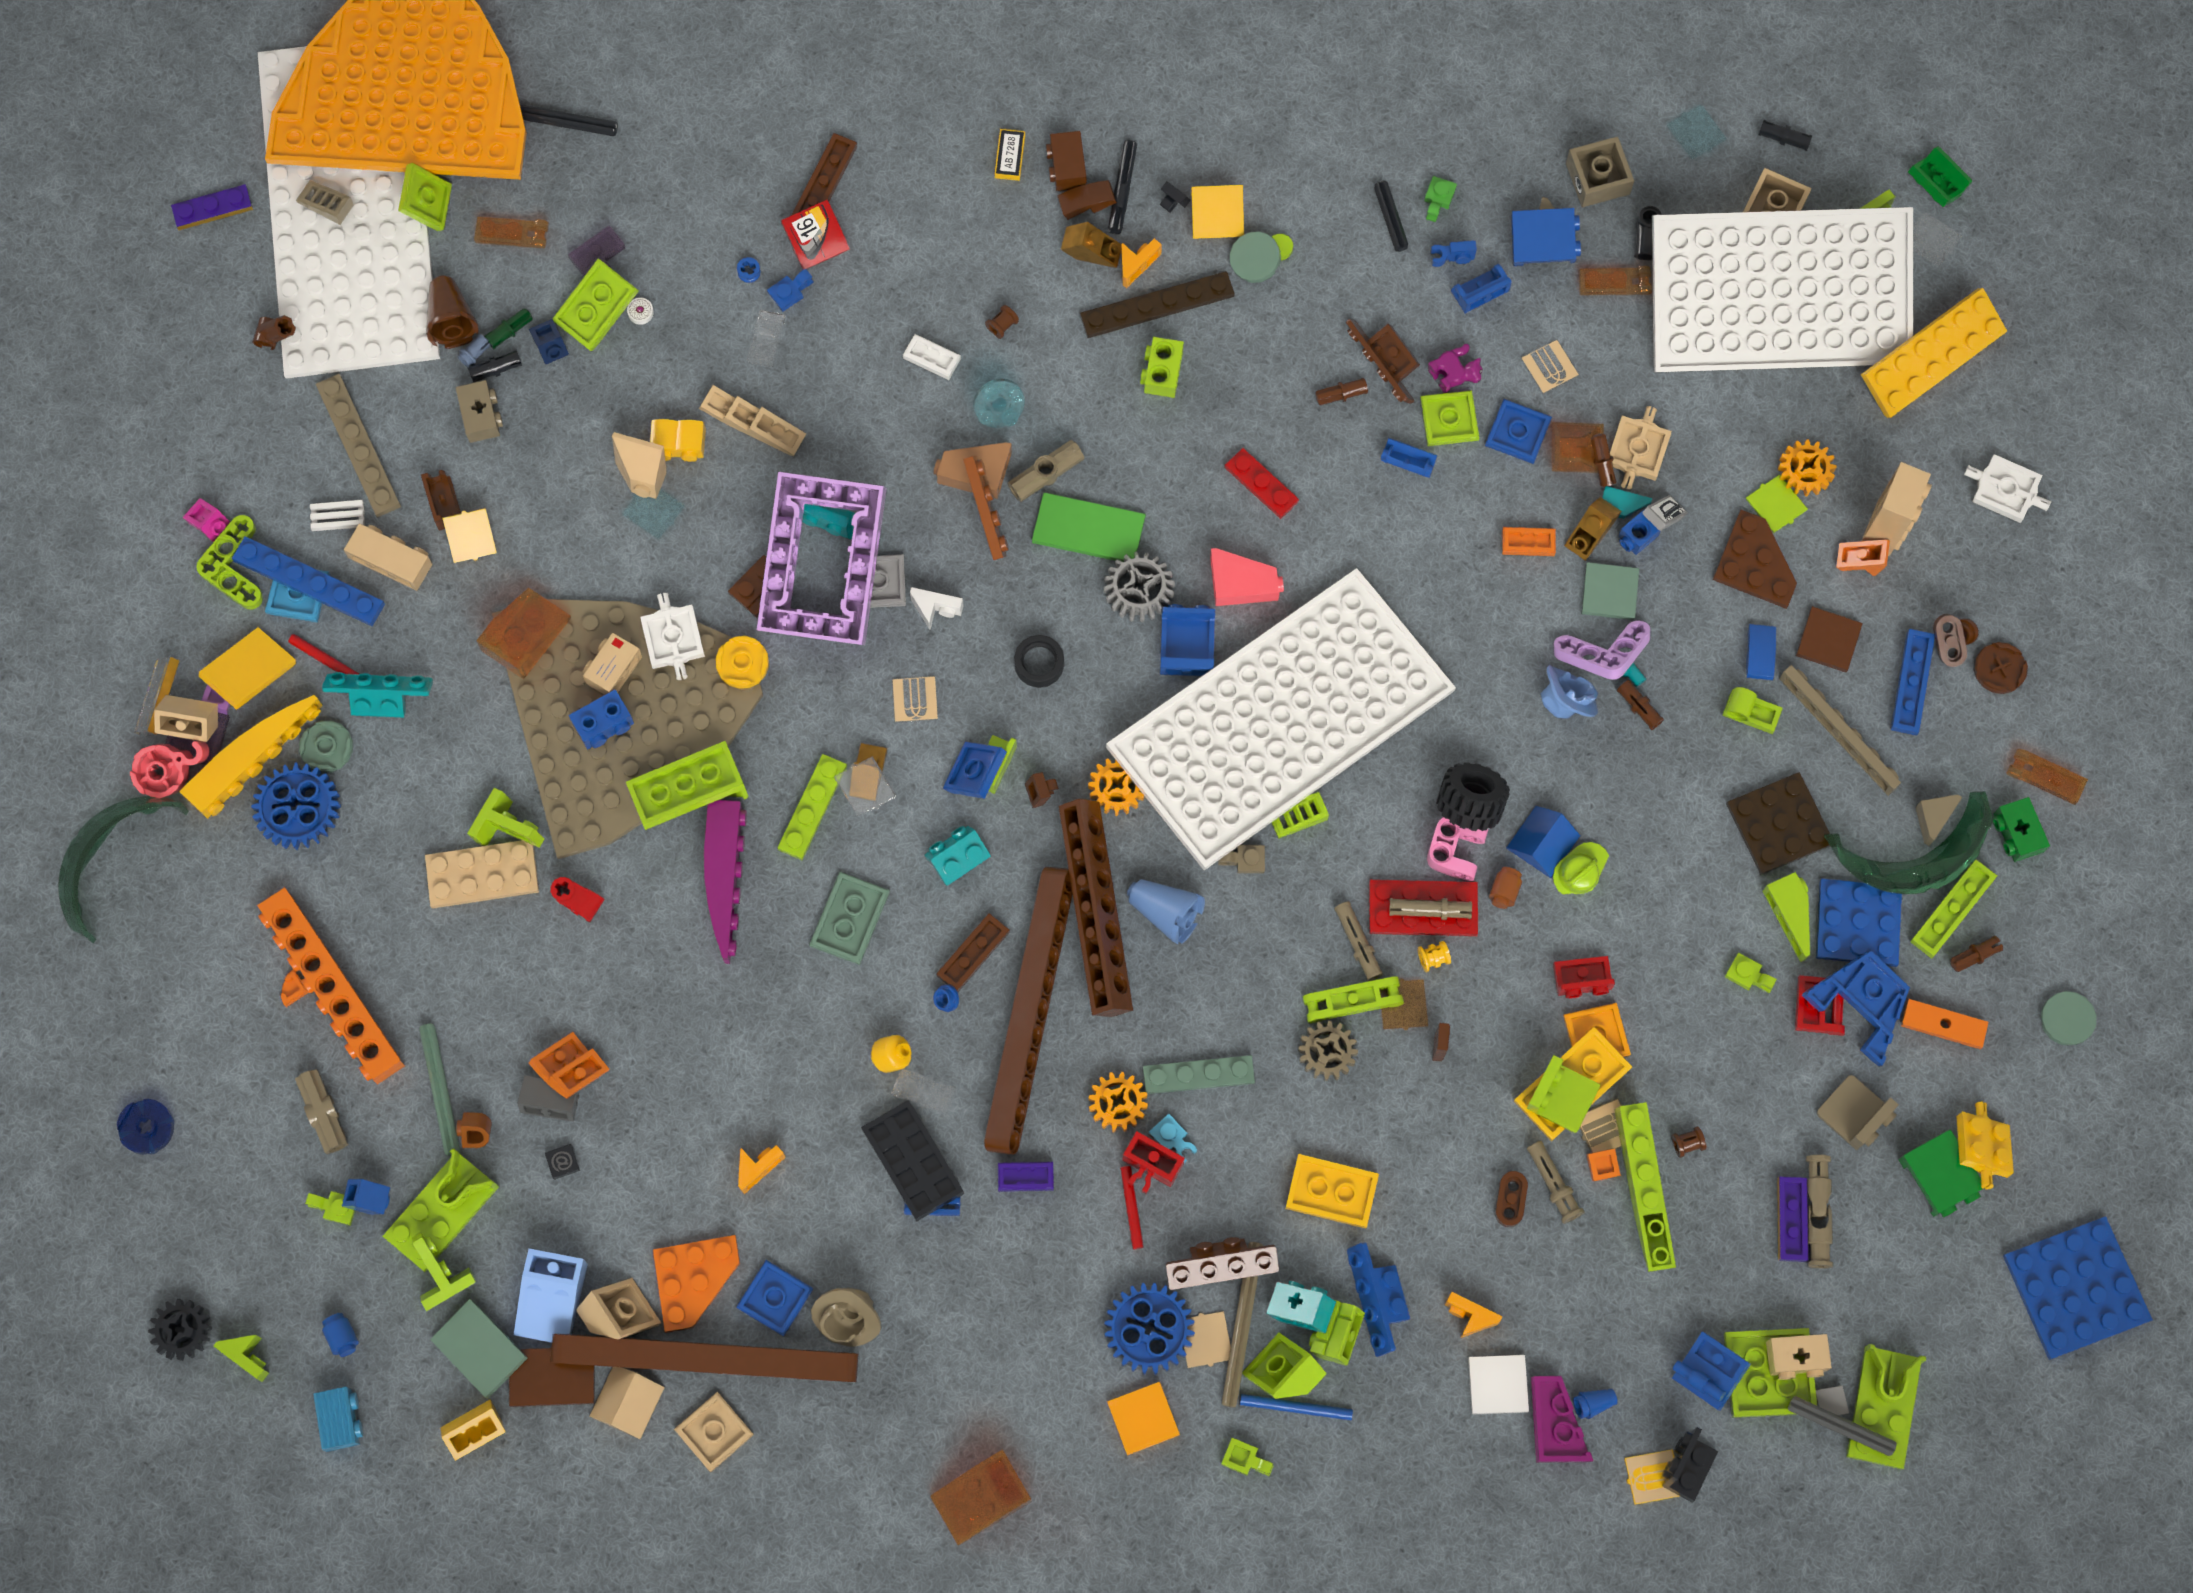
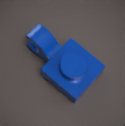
(1460, 252)
(787, 292)

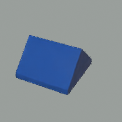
(1544, 839)

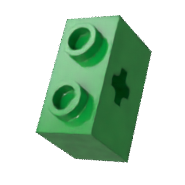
(2020, 816)

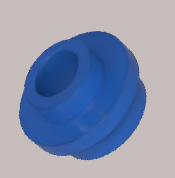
(946, 998)

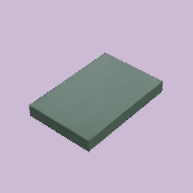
(849, 918)
(479, 1348)

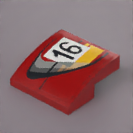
(815, 235)

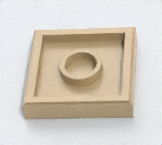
(714, 1432)

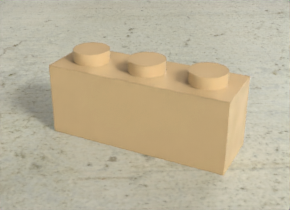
(388, 556)

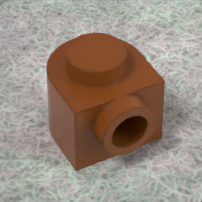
(474, 1129)

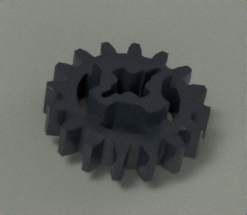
(175, 1340)

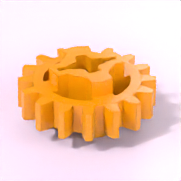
(1804, 456)
(1109, 777)
(1106, 1094)

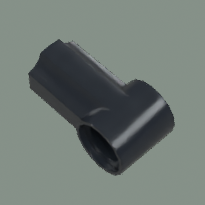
(1643, 240)

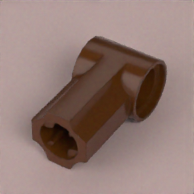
(272, 330)

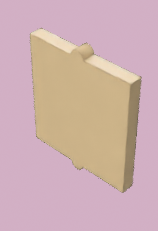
(1210, 1340)

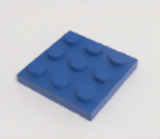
(1856, 921)

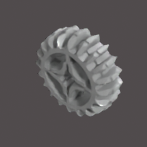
(1132, 566)

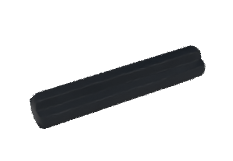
(1391, 216)

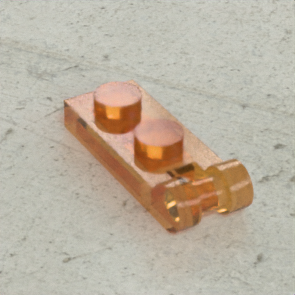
(511, 232)
(1615, 281)
(2047, 776)

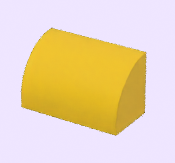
(472, 1430)

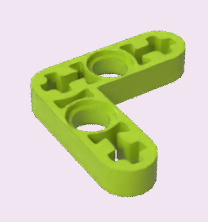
(223, 570)

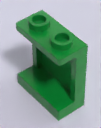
(1941, 1176)

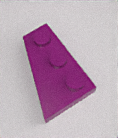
(1555, 1426)

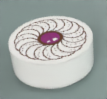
(640, 311)

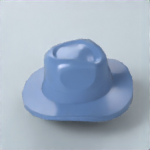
(1569, 694)

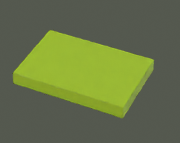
(595, 305)

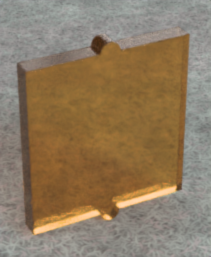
(1412, 1012)

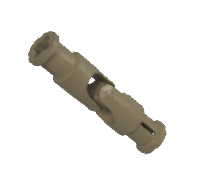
(1819, 1190)

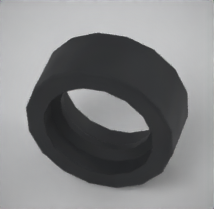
(1033, 642)

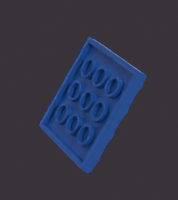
(2077, 1288)

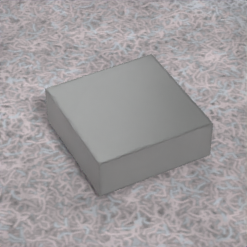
(1832, 1400)

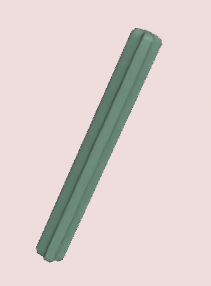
(439, 1088)

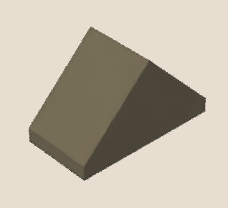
(1934, 814)

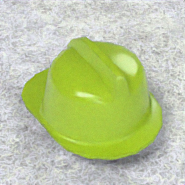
(1580, 869)

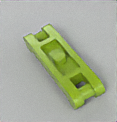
(1353, 999)

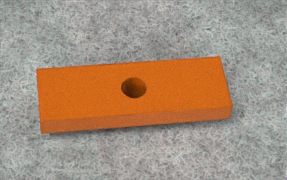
(1960, 1028)

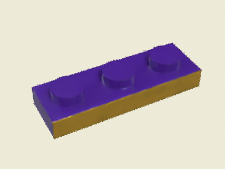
(212, 207)
(1792, 1219)

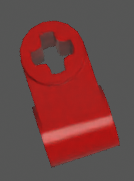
(579, 900)

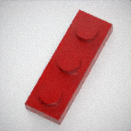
(1261, 483)

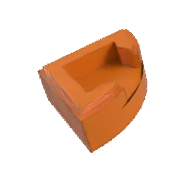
(292, 989)

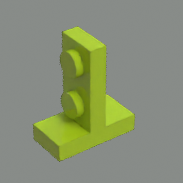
(495, 817)
(440, 1272)

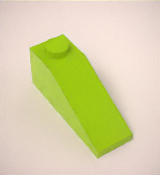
(1791, 907)

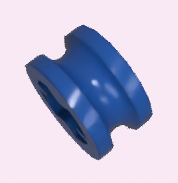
(745, 276)

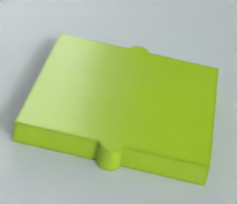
(1776, 503)

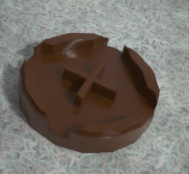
(2000, 668)

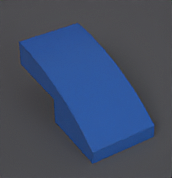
(1761, 652)

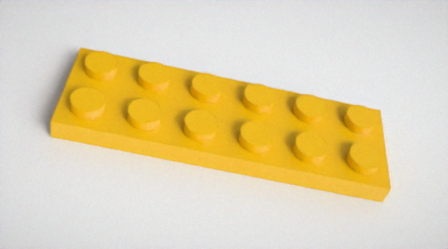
(1934, 352)

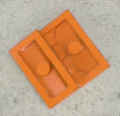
(568, 1065)

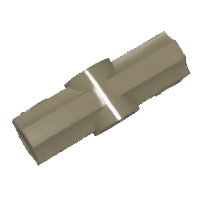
(1058, 461)
(321, 1111)

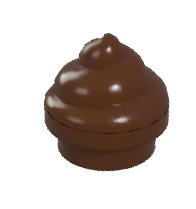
(1970, 630)

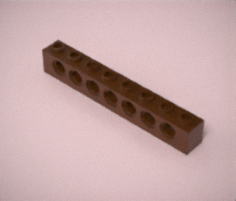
(1095, 908)

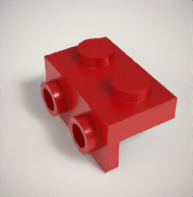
(1583, 976)

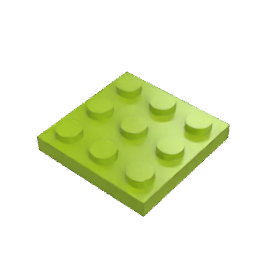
(1757, 1391)

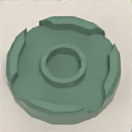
(1255, 257)
(326, 746)
(2068, 1018)

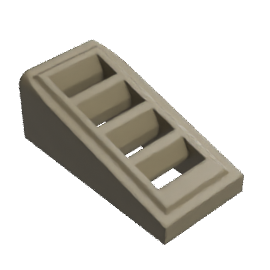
(338, 214)

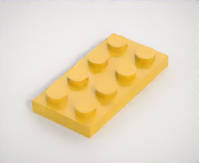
(1589, 1057)

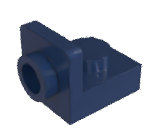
(548, 341)

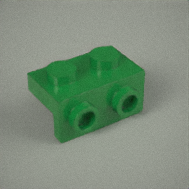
(1940, 177)

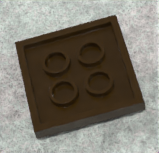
(1779, 823)

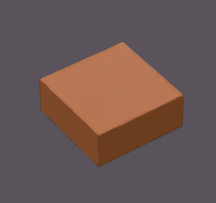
(1603, 1164)

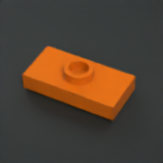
(1528, 541)

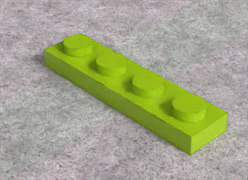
(811, 807)
(1953, 909)

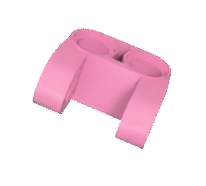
(1447, 844)

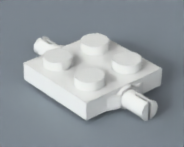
(2007, 488)
(672, 636)

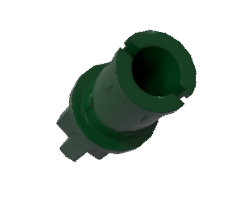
(508, 328)

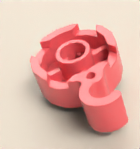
(175, 767)

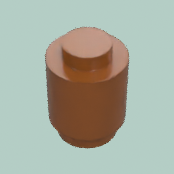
(1505, 888)

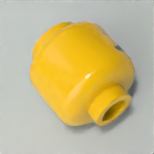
(891, 1053)

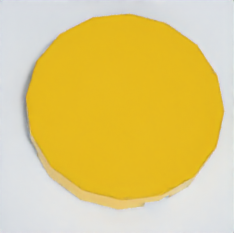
(742, 662)

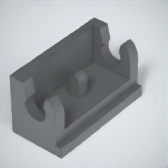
(541, 1100)

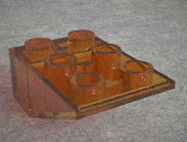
(981, 1497)

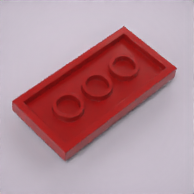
(1379, 901)

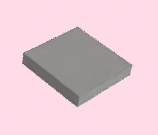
(889, 582)

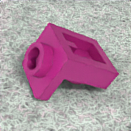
(206, 519)

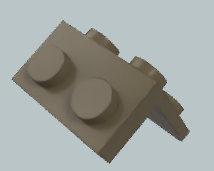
(1856, 1112)

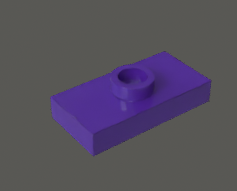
(1025, 1176)

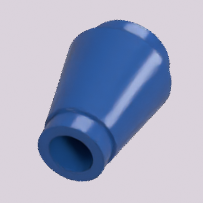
(1592, 1403)

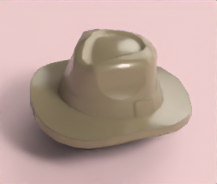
(846, 1316)

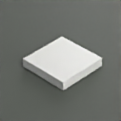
(1498, 1384)

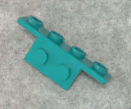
(833, 520)
(376, 693)

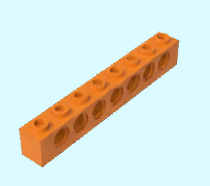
(282, 906)

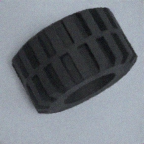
(1472, 796)

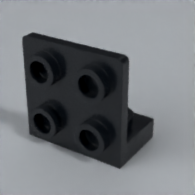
(1690, 1466)

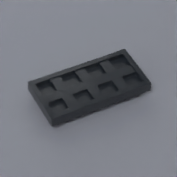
(912, 1160)

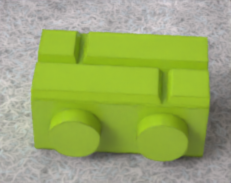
(1341, 1334)

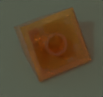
(1573, 446)

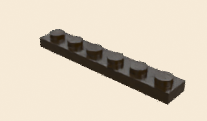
(1157, 304)

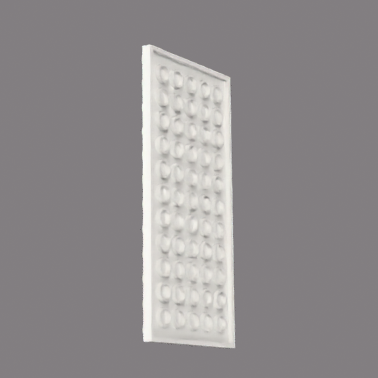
(1280, 718)

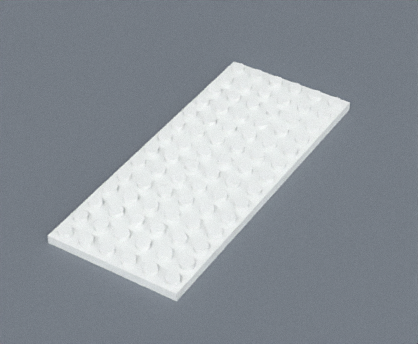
(350, 286)

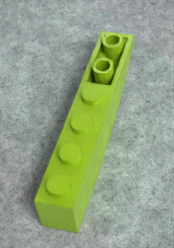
(1645, 1185)

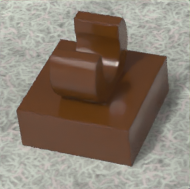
(1039, 789)

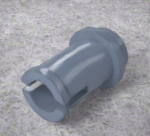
(473, 350)

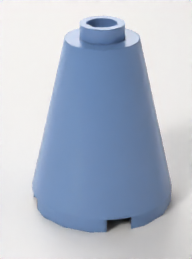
(1167, 908)

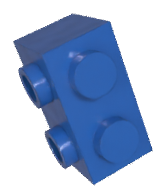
(601, 720)

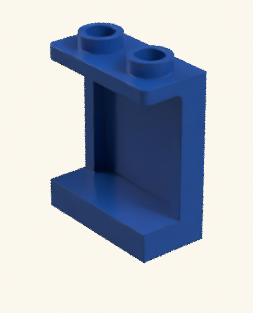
(1545, 236)
(1187, 640)

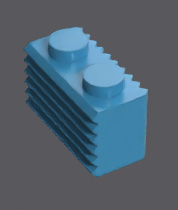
(337, 1418)

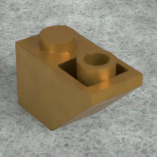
(1091, 245)
(1592, 528)

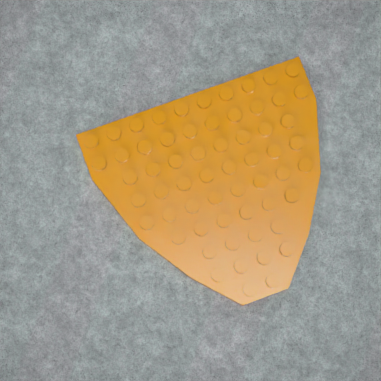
(401, 89)

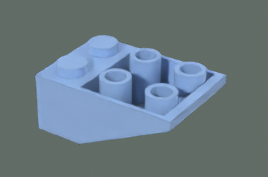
(549, 1295)

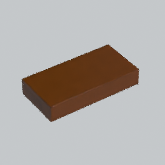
(1441, 1042)

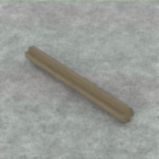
(1240, 1338)

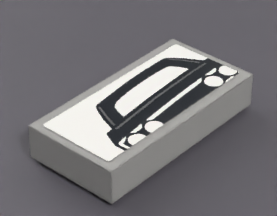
(1664, 513)

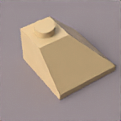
(640, 464)
(617, 1310)

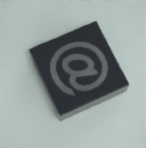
(562, 1161)

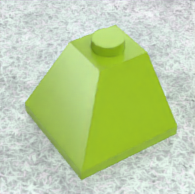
(1284, 1369)

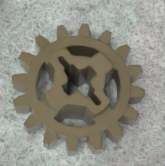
(1318, 1045)

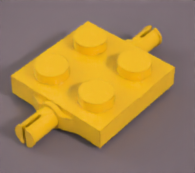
(1984, 1145)

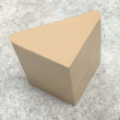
(627, 1401)

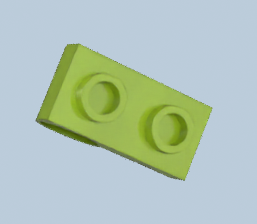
(1749, 710)

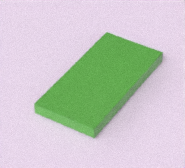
(1088, 527)

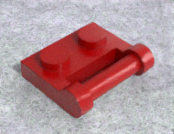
(1812, 1020)

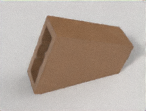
(953, 473)

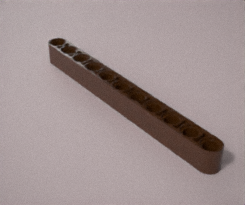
(1029, 1012)
(704, 1357)

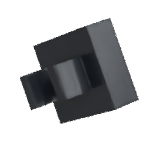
(1173, 197)

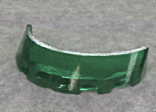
(86, 845)
(1931, 870)

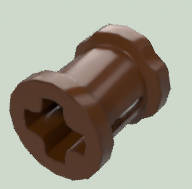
(1002, 321)
(1688, 1142)

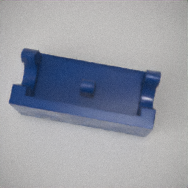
(1482, 289)

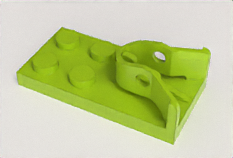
(686, 785)
(442, 1207)
(1885, 1403)

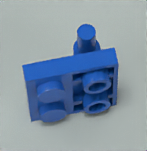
(1710, 1370)

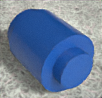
(339, 1335)

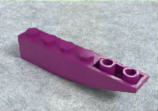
(723, 869)

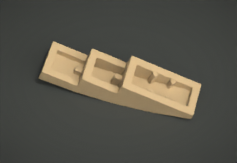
(752, 421)

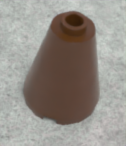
(448, 315)

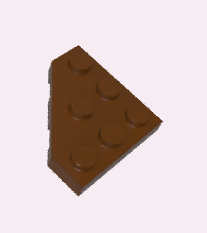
(1755, 562)

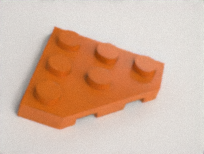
(692, 1278)

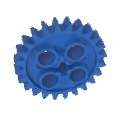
(297, 783)
(1159, 1305)

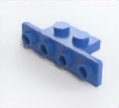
(1379, 1296)

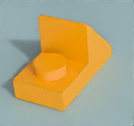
(1135, 264)
(751, 1172)
(1479, 1316)

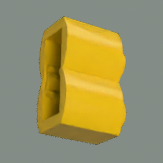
(679, 438)

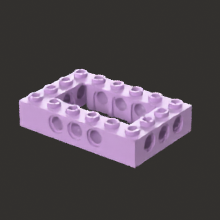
(775, 606)

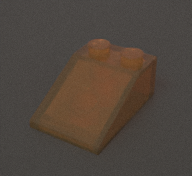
(523, 632)

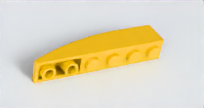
(245, 757)

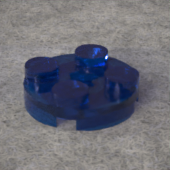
(142, 1111)

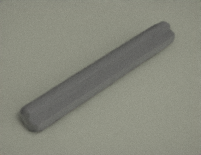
(1842, 1426)

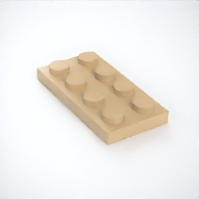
(481, 873)

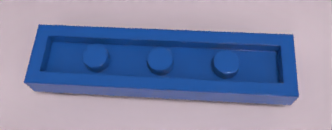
(1912, 682)

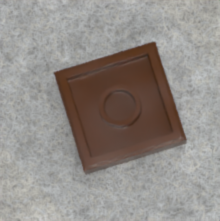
(1829, 639)

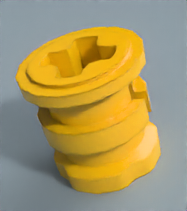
(1434, 956)

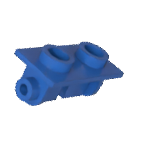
(1408, 457)

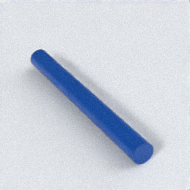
(1296, 1407)

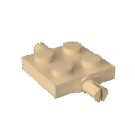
(1639, 447)

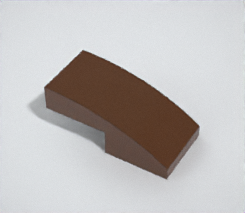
(1085, 197)

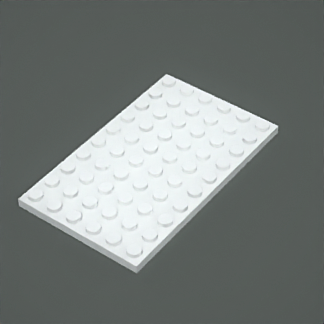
(1781, 288)

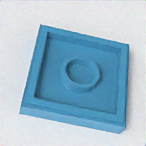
(292, 604)

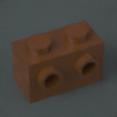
(1067, 160)

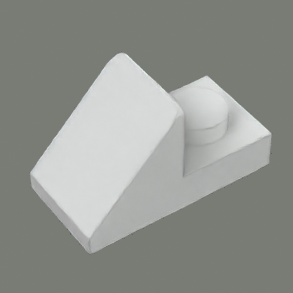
(927, 602)

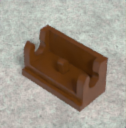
(440, 497)

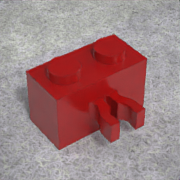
(1152, 1160)

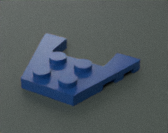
(1870, 990)

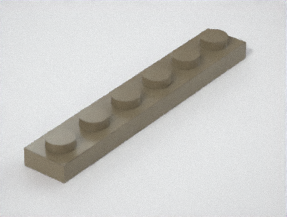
(358, 445)
(1834, 723)

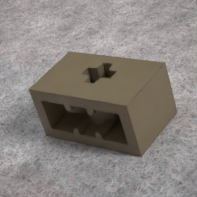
(474, 397)

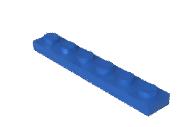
(308, 581)

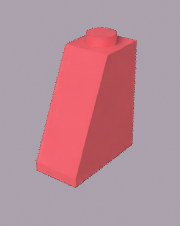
(1242, 579)

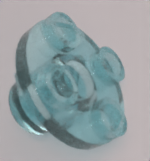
(999, 403)

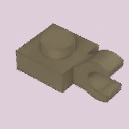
(1248, 859)

